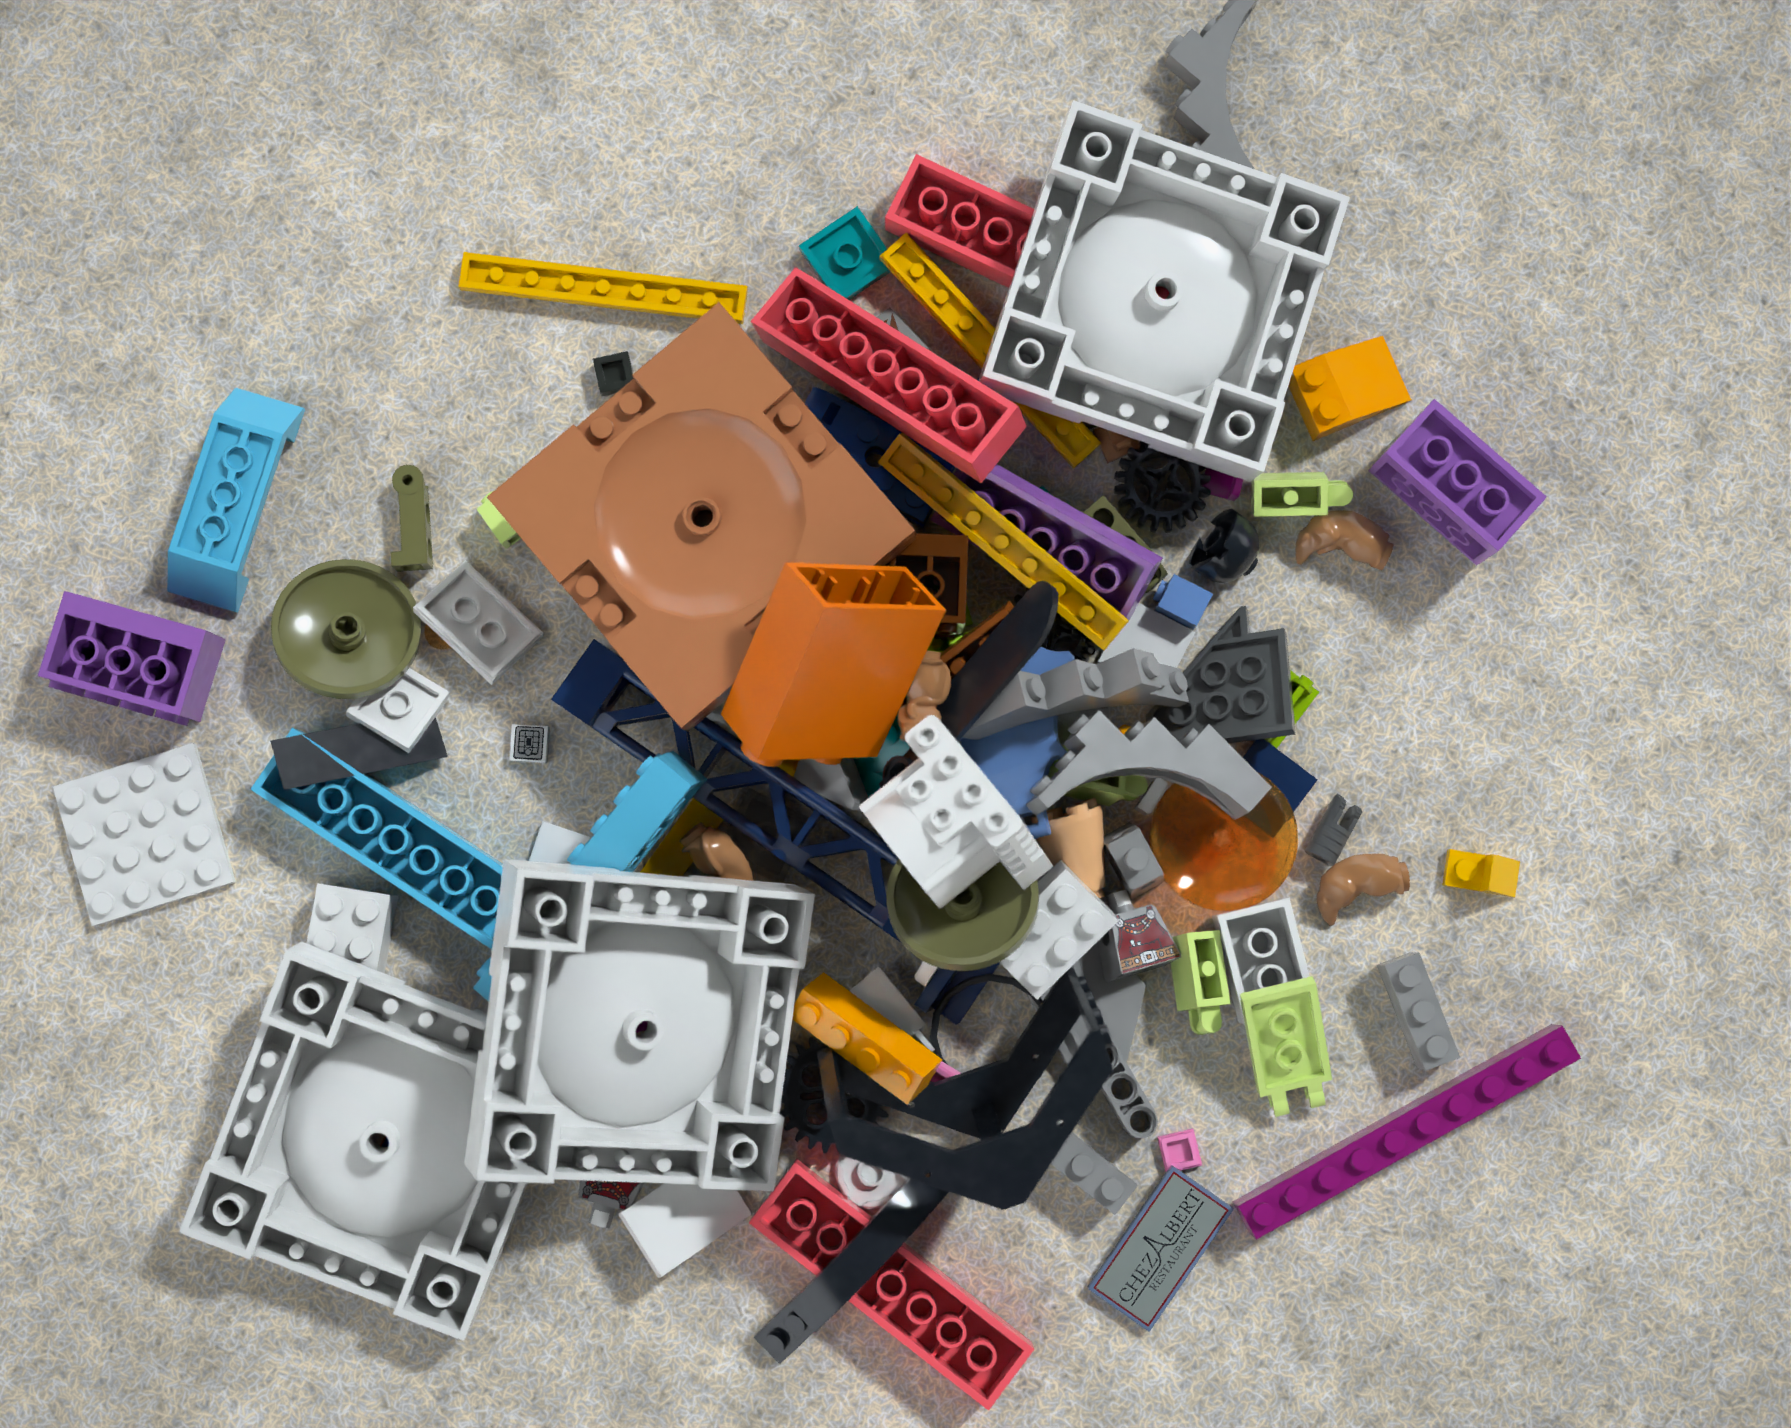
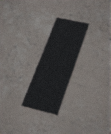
(305, 764)

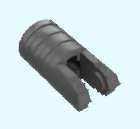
(1329, 836)

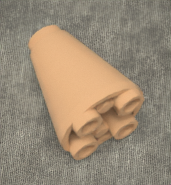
(1077, 841)

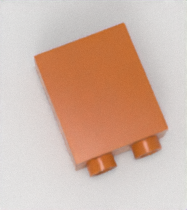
(831, 662)

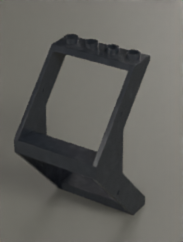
(981, 1103)

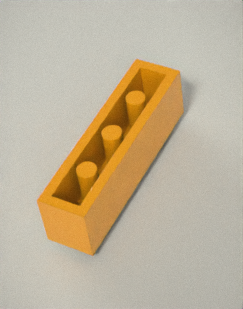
(865, 1038)

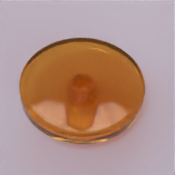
(1221, 859)

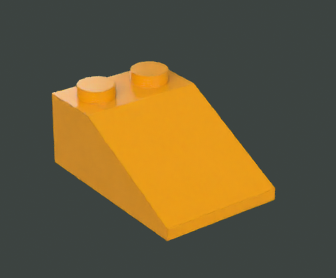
(1347, 387)

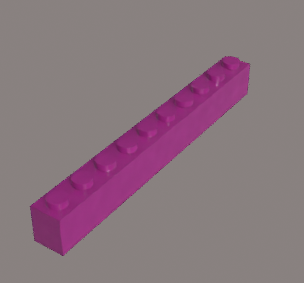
(1406, 1130)

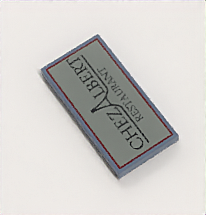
(1160, 1248)

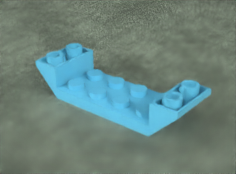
(228, 497)

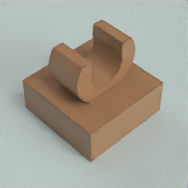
(1114, 444)

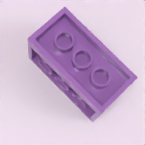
(1457, 483)
(131, 658)

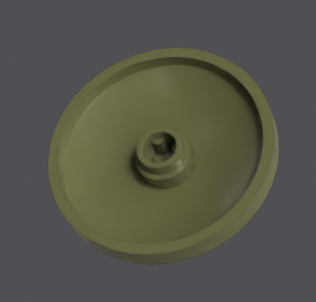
(345, 629)
(972, 929)

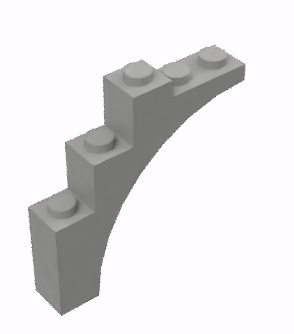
(1202, 64)
(1081, 685)
(1197, 761)

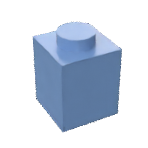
(1181, 601)

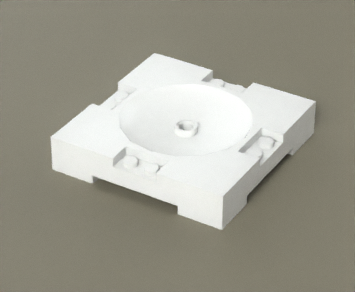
(1242, 277)
(573, 976)
(299, 1157)

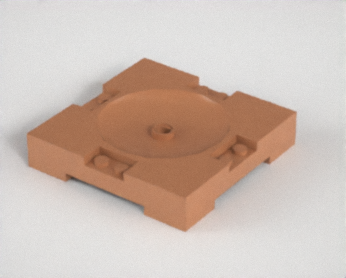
(688, 435)

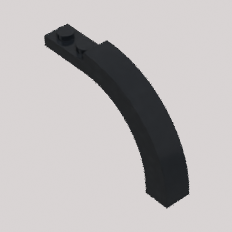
(850, 1268)

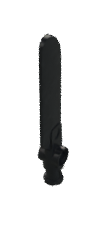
(991, 667)

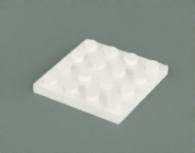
(144, 834)

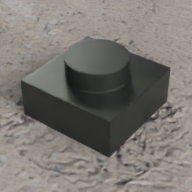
(613, 372)

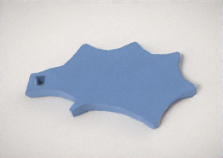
(1024, 753)

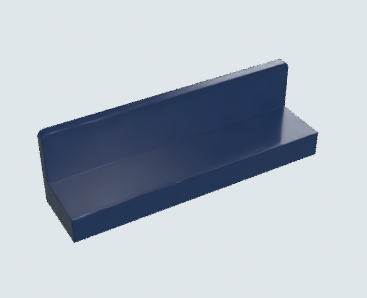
(959, 1004)

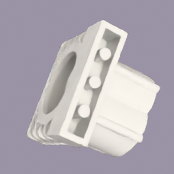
(950, 819)

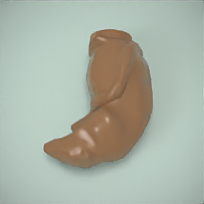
(1345, 531)
(927, 691)
(715, 853)
(1360, 874)

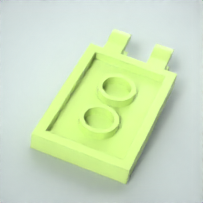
(1287, 1042)

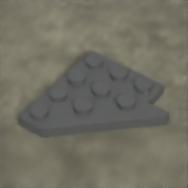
(1236, 686)

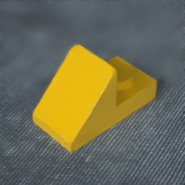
(1481, 872)

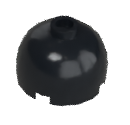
(1229, 549)

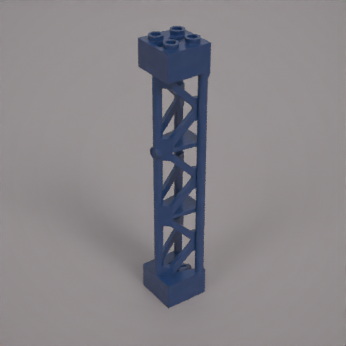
(595, 688)

